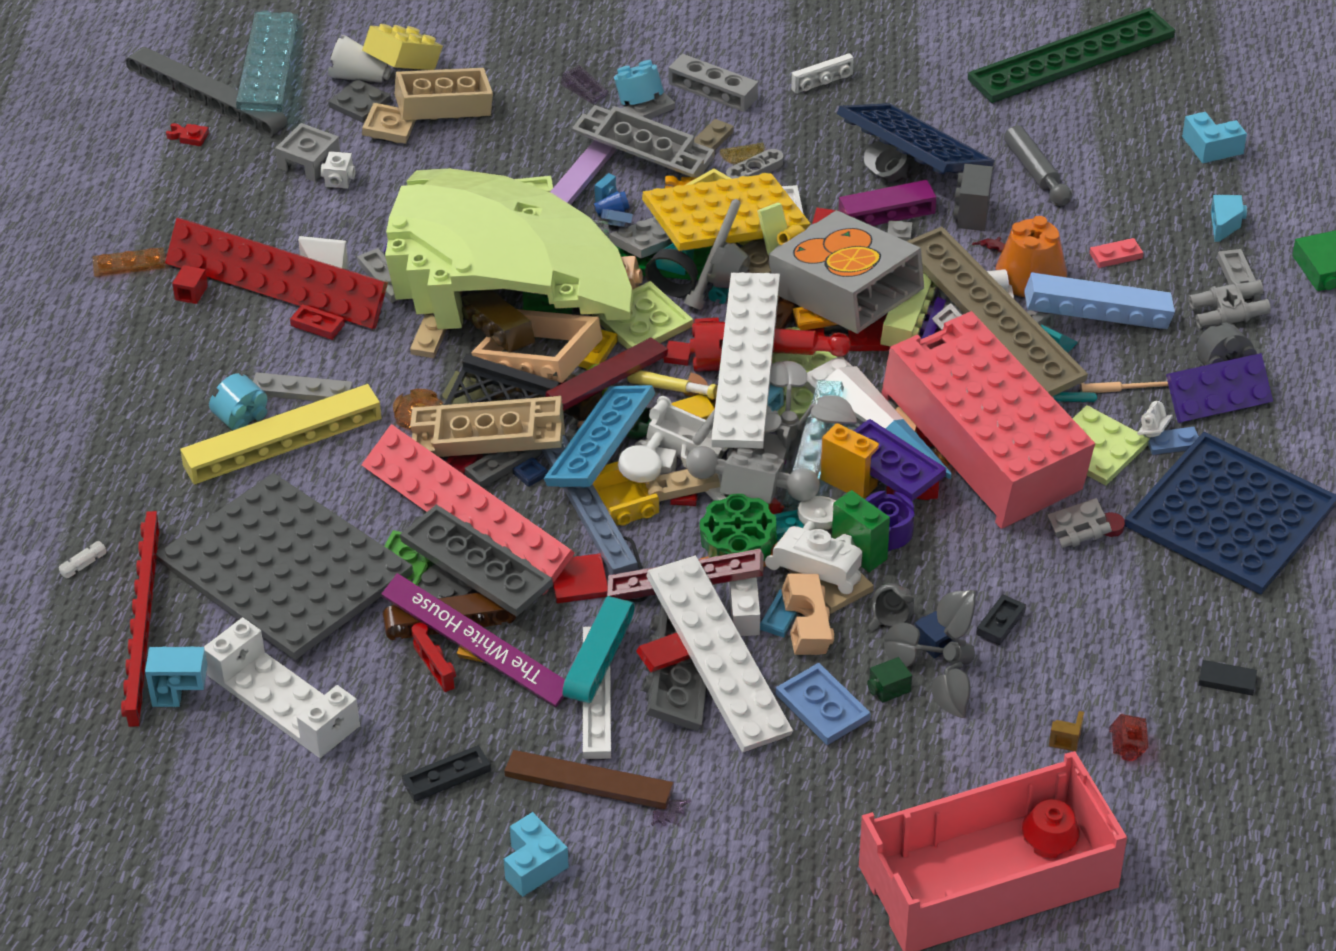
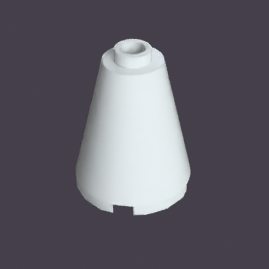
(354, 64)

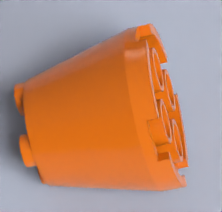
(1033, 248)

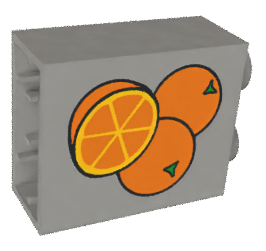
(847, 271)

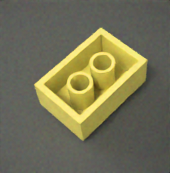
(402, 47)

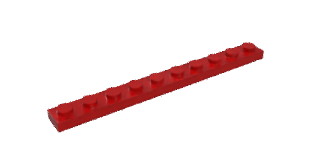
(141, 624)

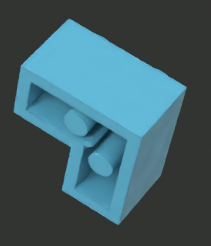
(1213, 141)
(174, 670)
(536, 857)

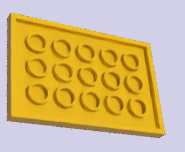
(696, 211)

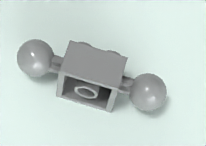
(752, 474)

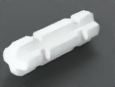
(82, 559)

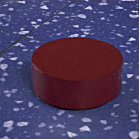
(1116, 522)

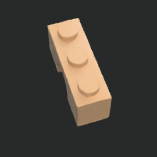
(806, 595)

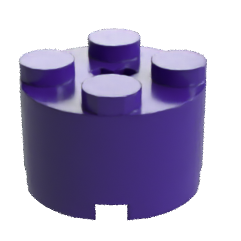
(901, 515)

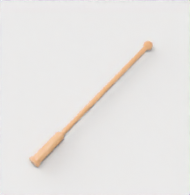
(1117, 386)

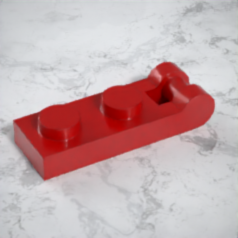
(433, 657)

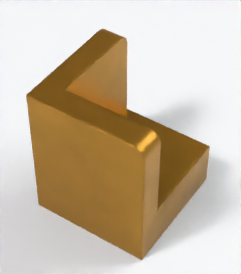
(1066, 734)

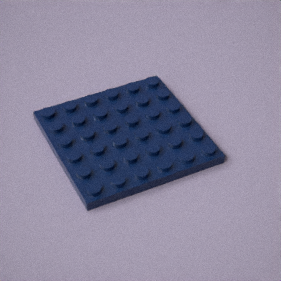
(1231, 512)

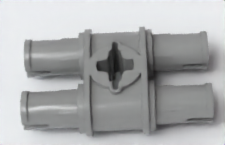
(1229, 304)

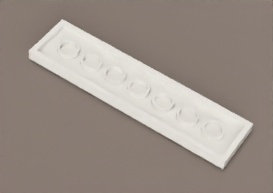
(719, 653)

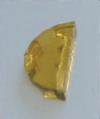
(741, 153)

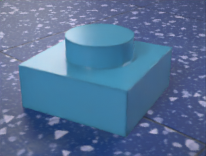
(605, 187)

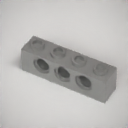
(713, 82)

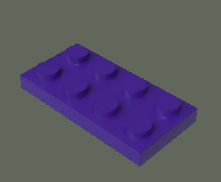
(1219, 388)
(899, 463)

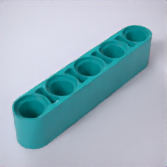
(598, 649)

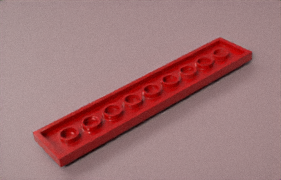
(277, 272)

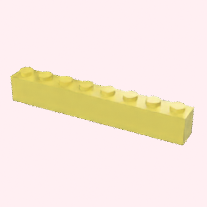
(280, 434)

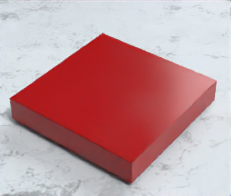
(581, 579)

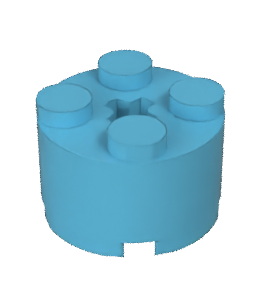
(638, 83)
(238, 401)

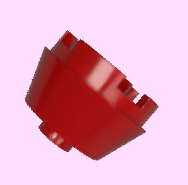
(1051, 828)

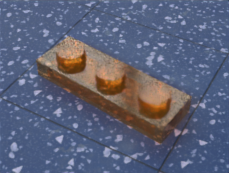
(129, 262)

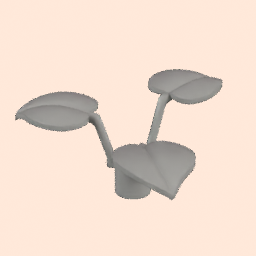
(828, 409)

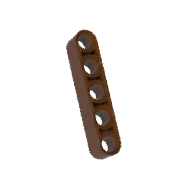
(473, 606)

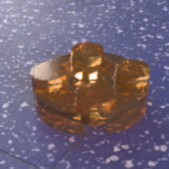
(417, 398)

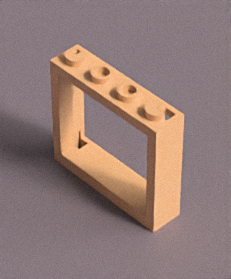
(581, 330)

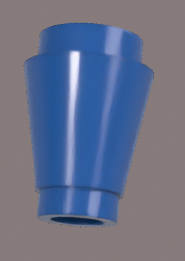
(615, 201)

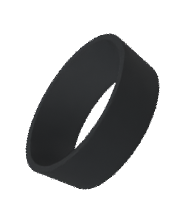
(666, 286)

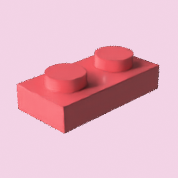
(1116, 253)

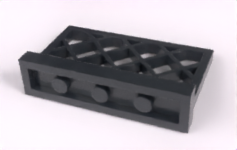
(506, 377)

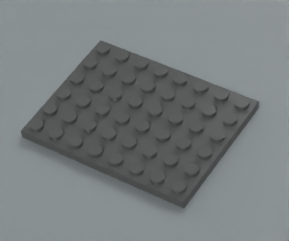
(284, 564)

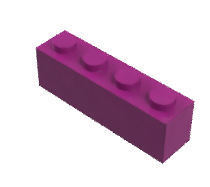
(890, 203)

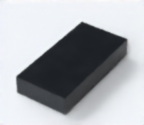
(1227, 677)

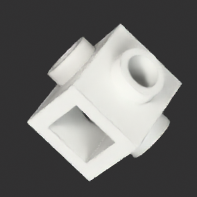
(338, 170)

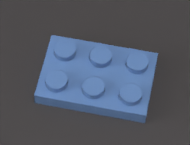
(823, 703)

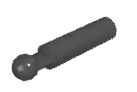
(1037, 165)

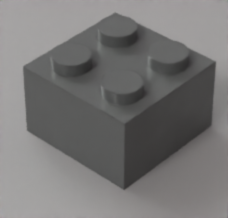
(973, 197)

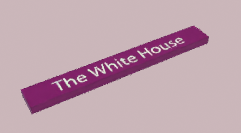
(475, 639)

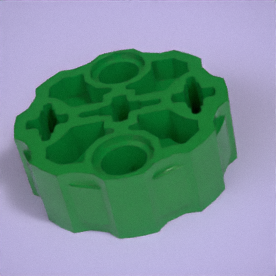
(738, 526)

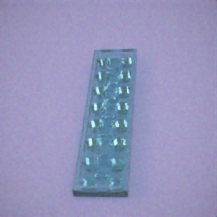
(267, 61)

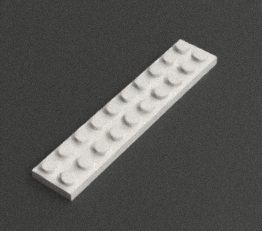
(746, 361)

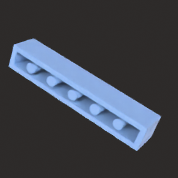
(1099, 301)

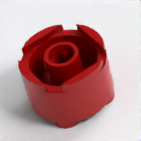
(707, 345)

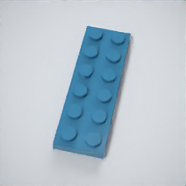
(599, 436)

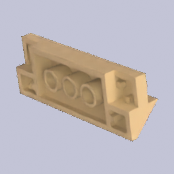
(489, 426)

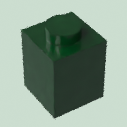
(889, 680)

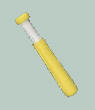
(671, 383)

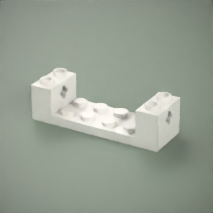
(279, 692)

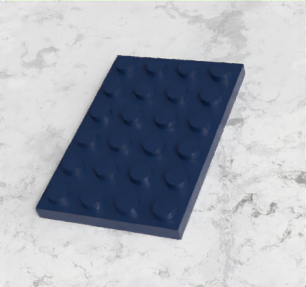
(913, 137)

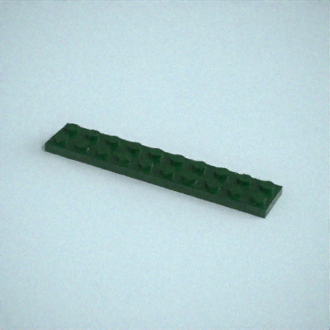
(1070, 55)

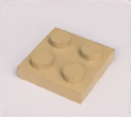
(387, 124)

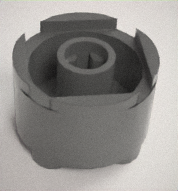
(1223, 344)

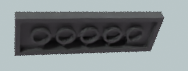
(476, 560)
(677, 690)

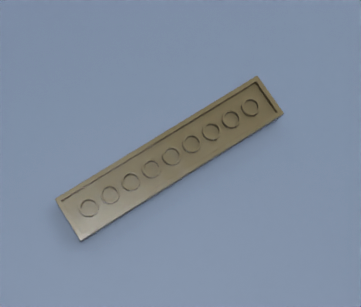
(977, 291)

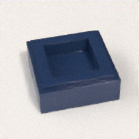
(530, 472)

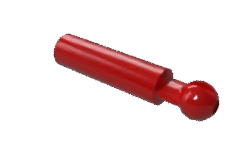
(808, 342)

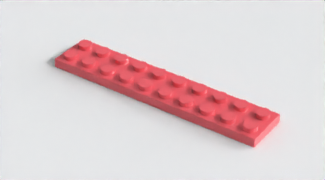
(432, 481)

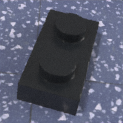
(1001, 619)

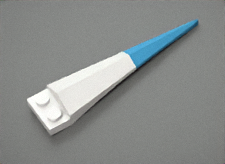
(868, 402)

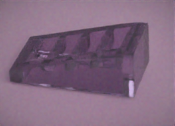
(569, 81)

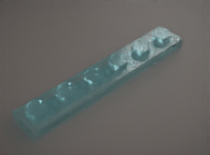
(811, 442)

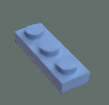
(616, 217)

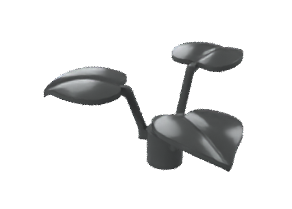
(956, 615)

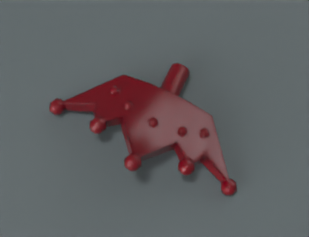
(991, 243)

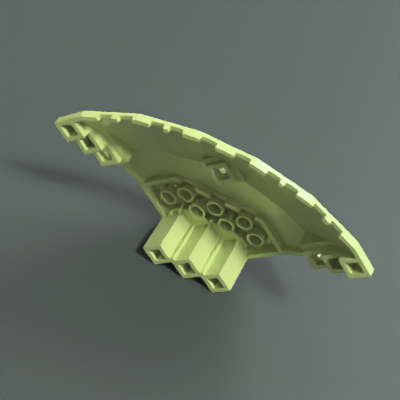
(497, 233)

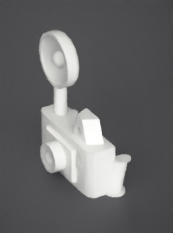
(669, 429)
(814, 551)

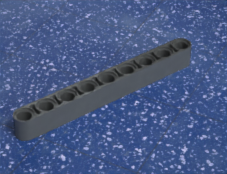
(202, 89)

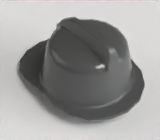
(886, 161)

